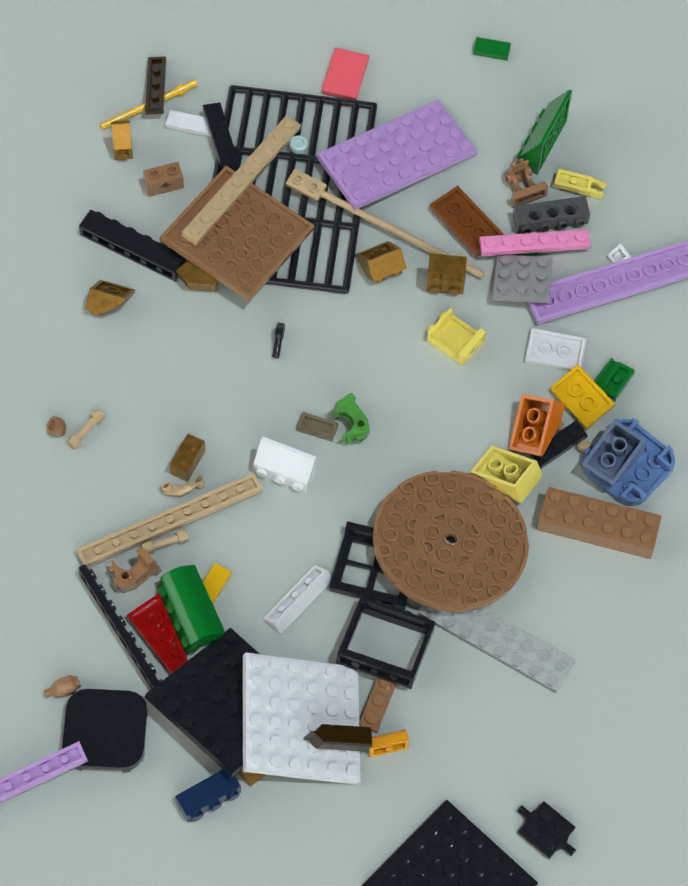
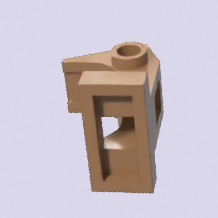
(519, 172)
(133, 578)

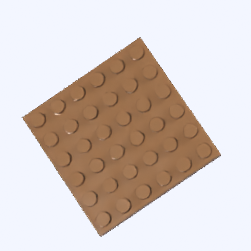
(246, 242)

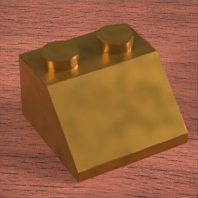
(382, 261)

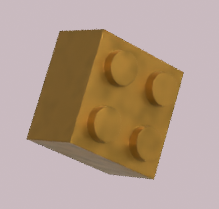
(446, 274)

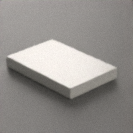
(554, 350)

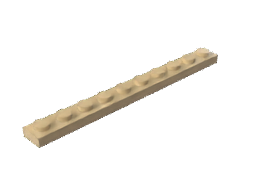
(240, 180)
(169, 520)

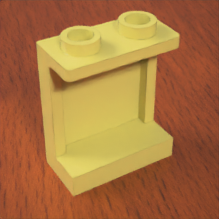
(455, 337)

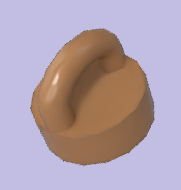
(56, 426)

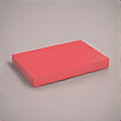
(345, 74)

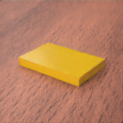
(582, 397)

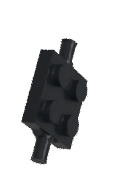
(546, 830)

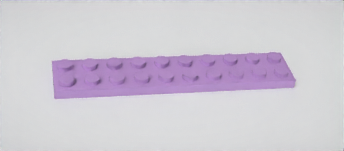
(613, 282)

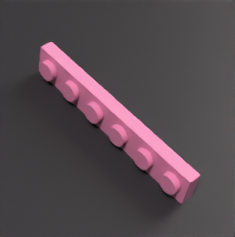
(534, 242)

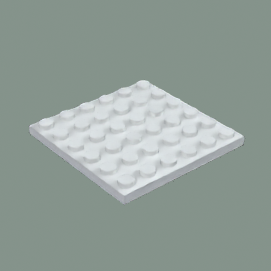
(288, 701)

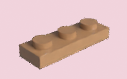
(377, 704)

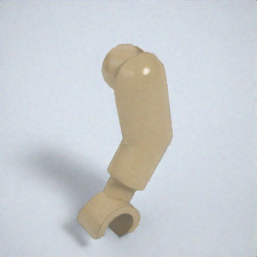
(179, 491)

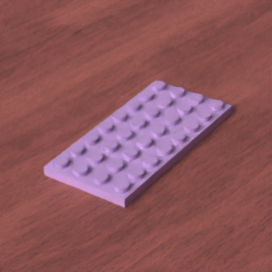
(396, 154)

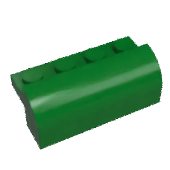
(190, 608)

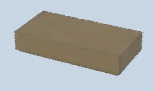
(317, 426)

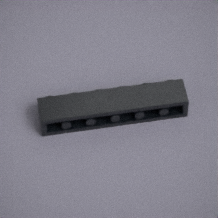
(131, 244)

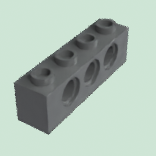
(543, 210)

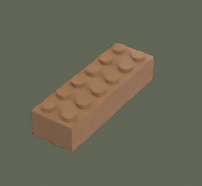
(599, 522)

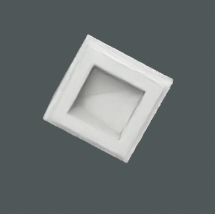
(619, 254)

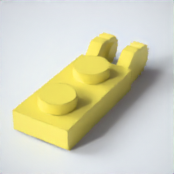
(579, 184)

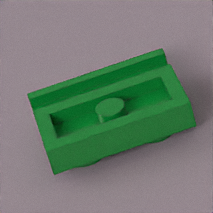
(614, 378)

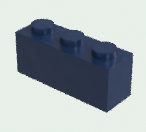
(207, 795)

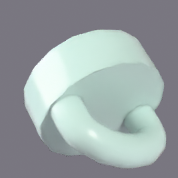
(298, 144)

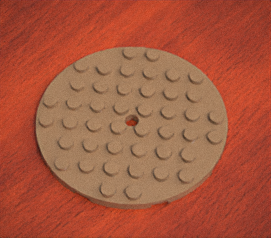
(458, 575)

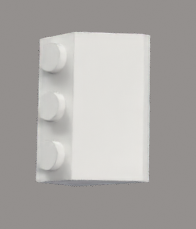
(285, 464)

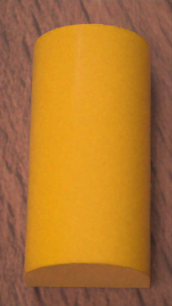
(389, 743)

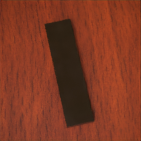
(155, 85)

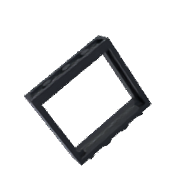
(376, 667)

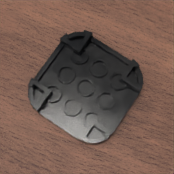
(108, 727)

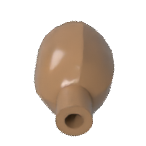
(63, 686)

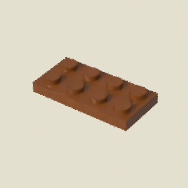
(464, 219)

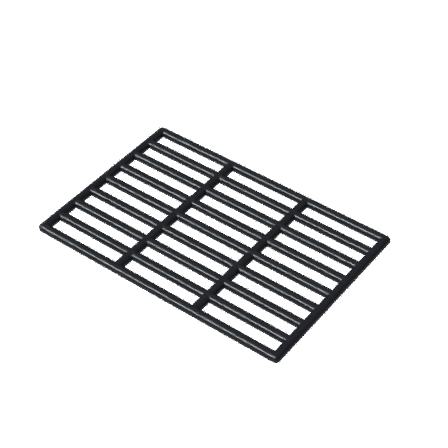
(319, 221)

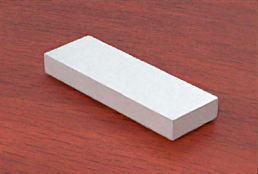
(187, 123)

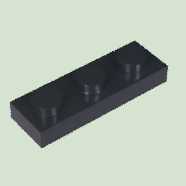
(561, 443)

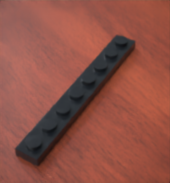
(118, 625)

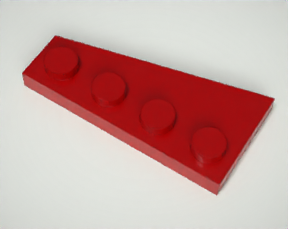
(156, 629)

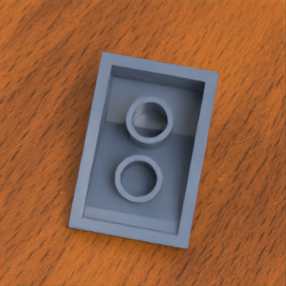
(614, 453)

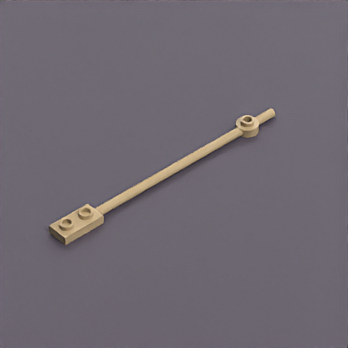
(316, 189)

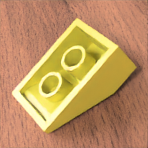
(509, 472)

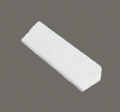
(298, 599)

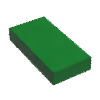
(491, 48)

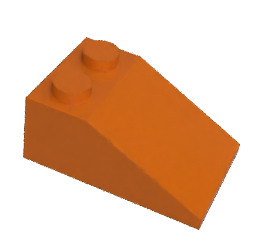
(535, 424)

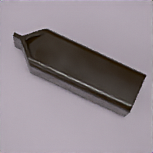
(341, 737)

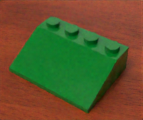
(546, 132)

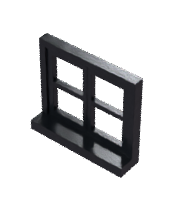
(361, 535)

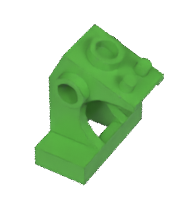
(359, 423)

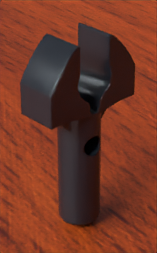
(279, 335)

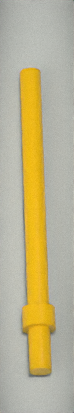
(179, 90)

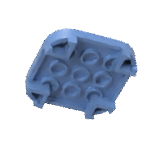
(644, 475)

